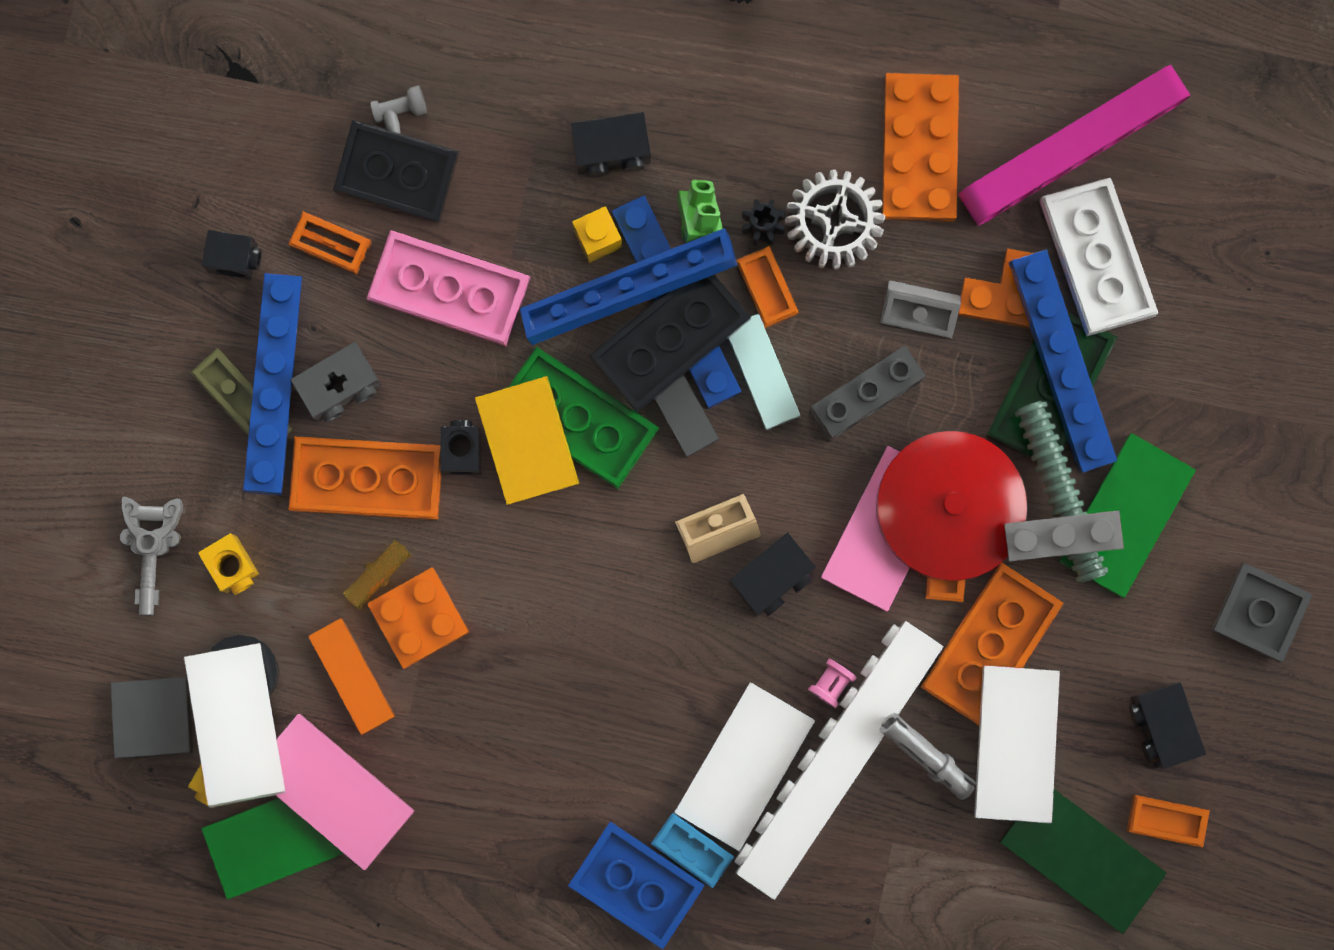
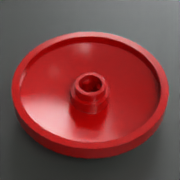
(949, 505)

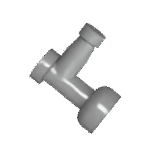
(388, 111)

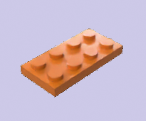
(920, 147)

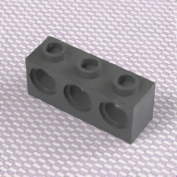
(867, 393)

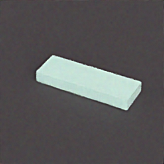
(763, 374)

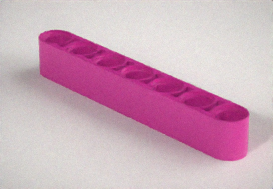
(1074, 145)

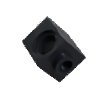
(231, 255)
(465, 465)

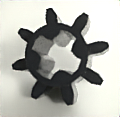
(757, 215)

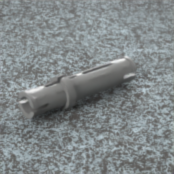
(938, 765)

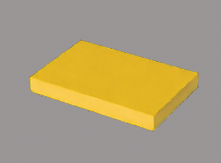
(527, 440)

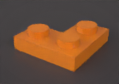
(995, 301)

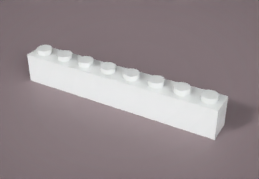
(838, 759)

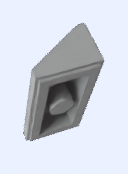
(920, 309)

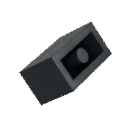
(611, 144)
(772, 575)
(1166, 726)

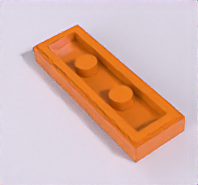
(351, 676)

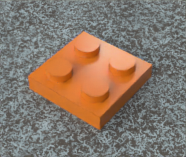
(418, 618)

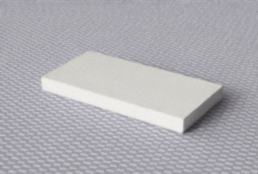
(1098, 256)
(234, 725)
(1017, 744)
(744, 766)

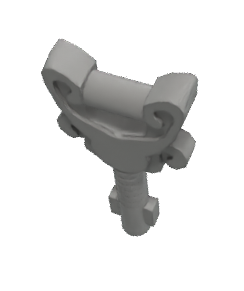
(150, 544)

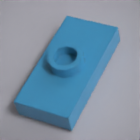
(692, 850)

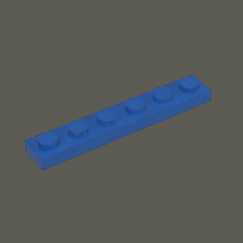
(646, 240)
(628, 286)
(1062, 361)
(272, 384)

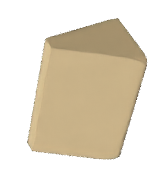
(718, 528)

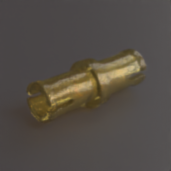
(377, 574)

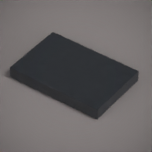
(396, 171)

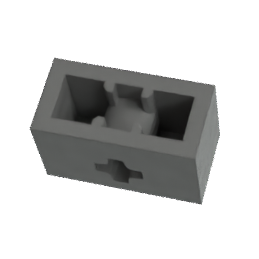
(316, 382)

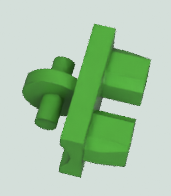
(698, 210)

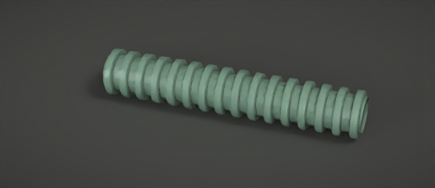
(1057, 480)

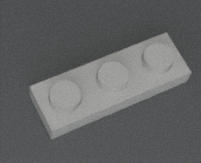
(1064, 536)

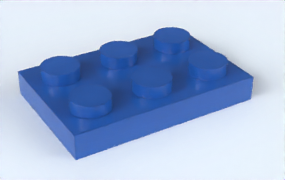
(636, 885)

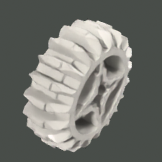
(818, 215)

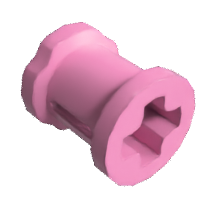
(843, 678)

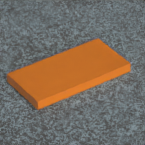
(365, 478)
(997, 632)

